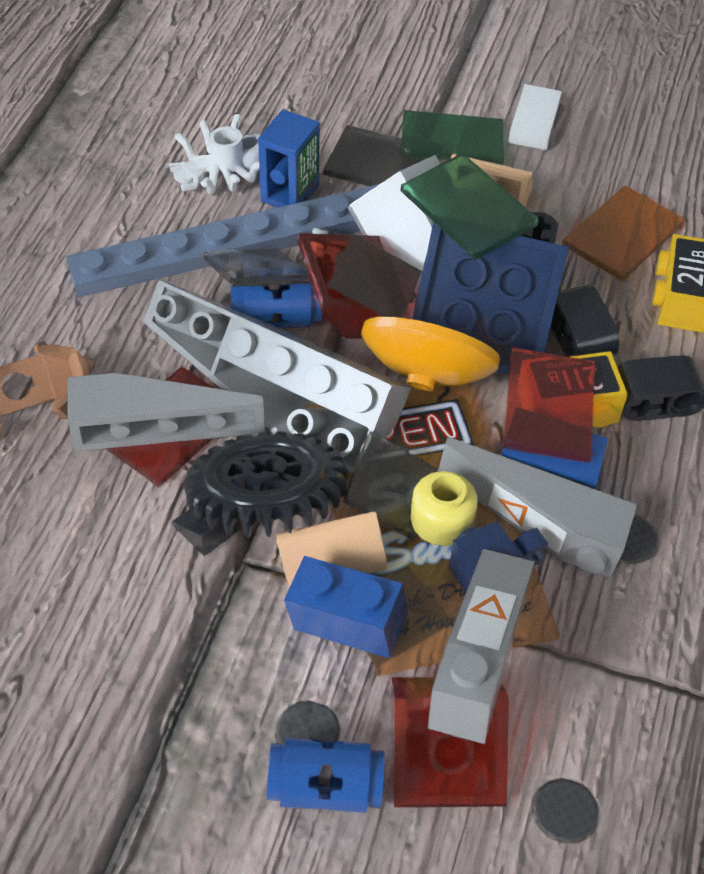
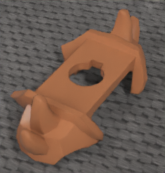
(49, 375)

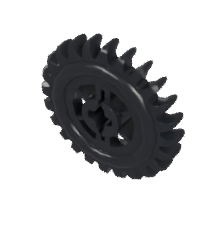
(272, 481)

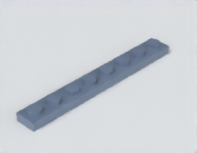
(184, 249)

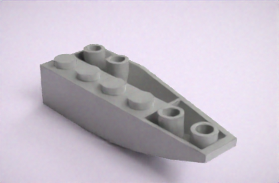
(282, 368)

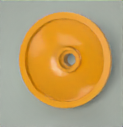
(428, 352)

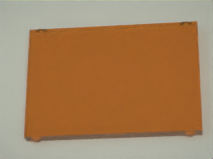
(623, 232)

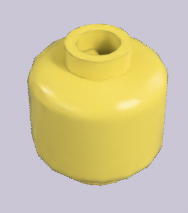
(443, 507)

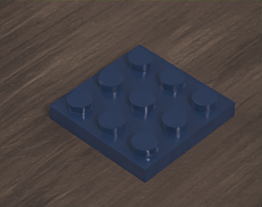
(497, 299)

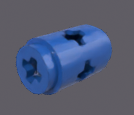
(293, 301)
(353, 786)

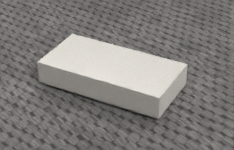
(535, 117)

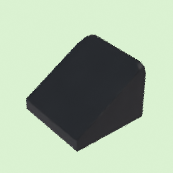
(200, 533)

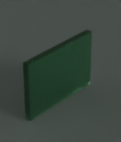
(448, 134)
(469, 206)

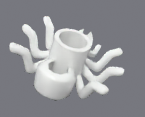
(227, 154)

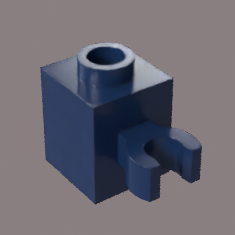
(471, 542)

